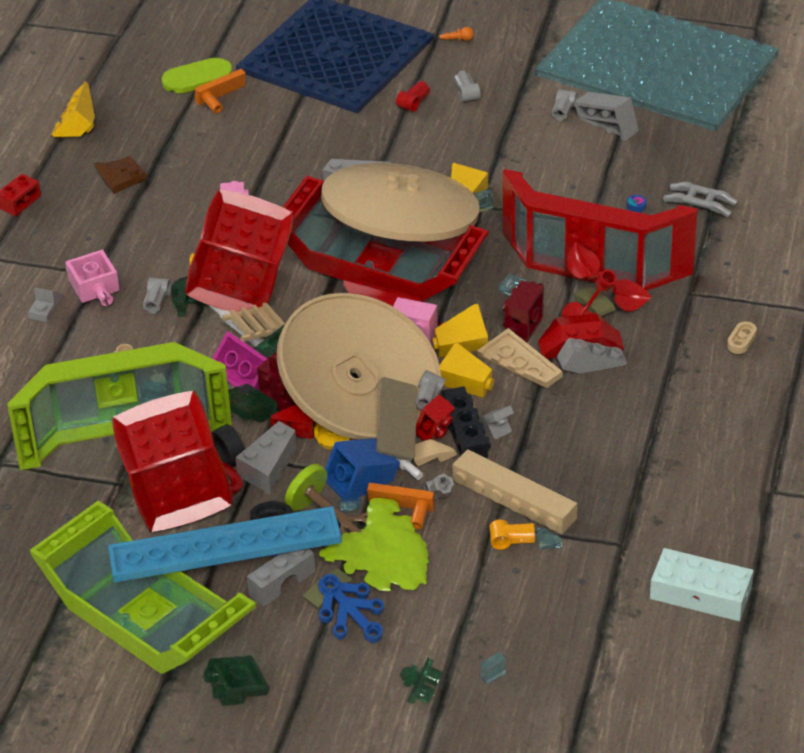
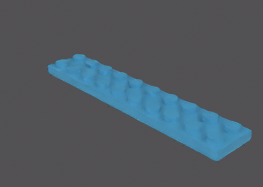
(224, 544)

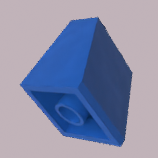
(357, 464)

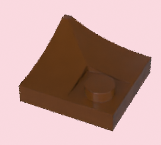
(120, 173)

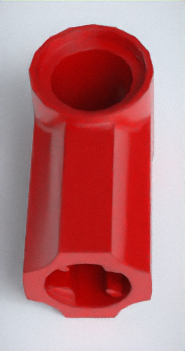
(411, 99)

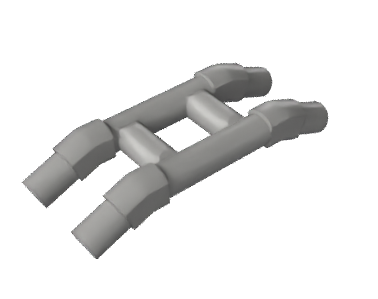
(708, 203)

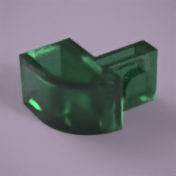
(180, 299)

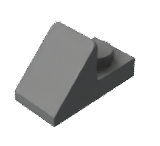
(44, 305)
(496, 422)

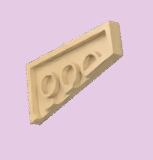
(520, 358)

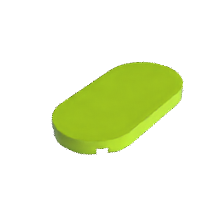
(189, 76)

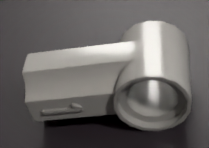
(466, 87)
(564, 103)
(156, 292)
(430, 387)
(439, 485)

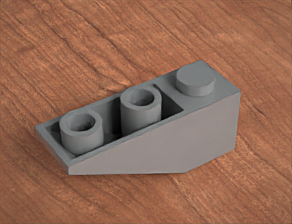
(586, 357)

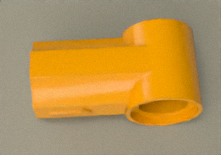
(504, 535)

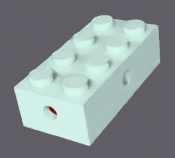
(701, 584)

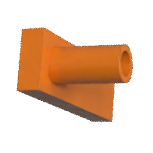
(210, 91)
(410, 498)

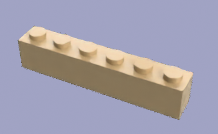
(514, 491)

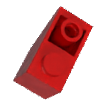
(297, 420)

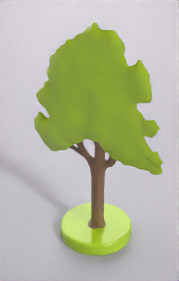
(383, 548)

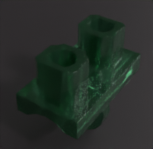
(427, 674)

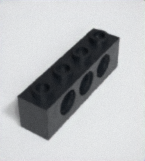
(465, 426)

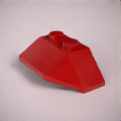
(383, 294)
(587, 327)

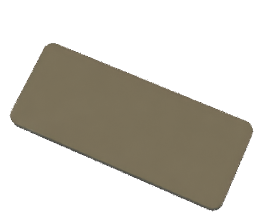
(396, 419)

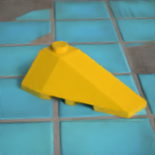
(77, 116)

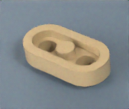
(741, 337)

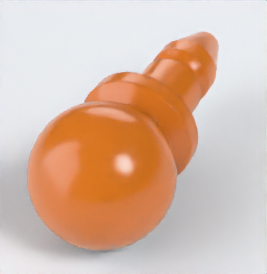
(465, 33)

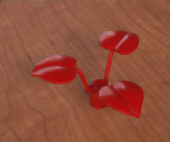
(583, 263)

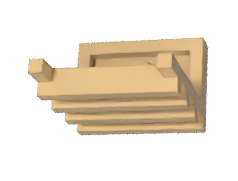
(264, 326)

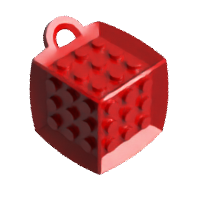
(238, 251)
(173, 461)

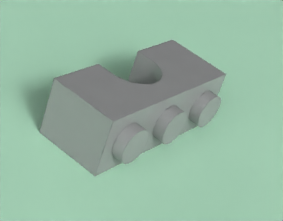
(266, 581)

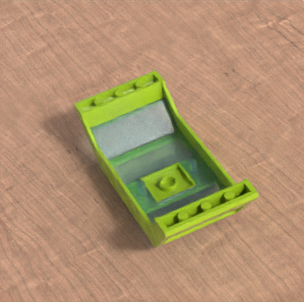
(82, 395)
(153, 617)

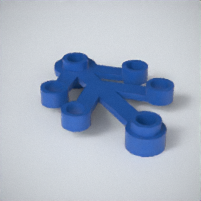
(349, 606)

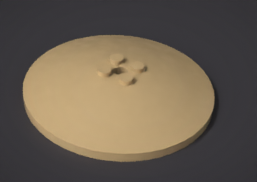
(400, 201)
(343, 336)

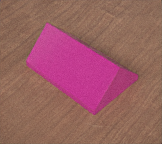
(240, 360)

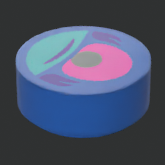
(636, 203)

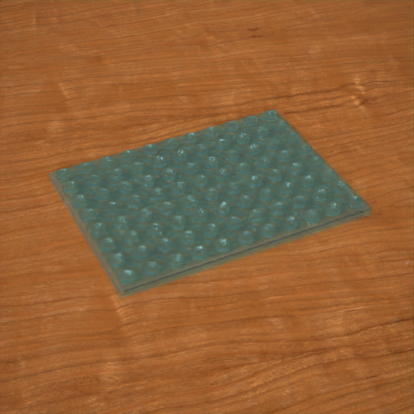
(658, 62)

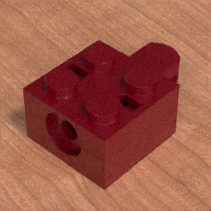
(524, 309)
(272, 384)

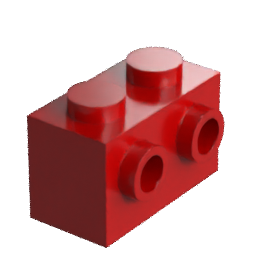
(19, 194)
(434, 419)

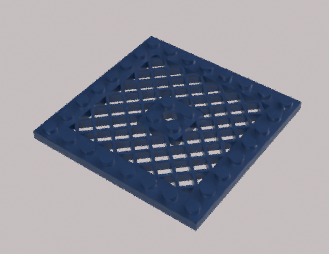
(335, 37)

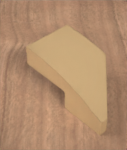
(431, 449)

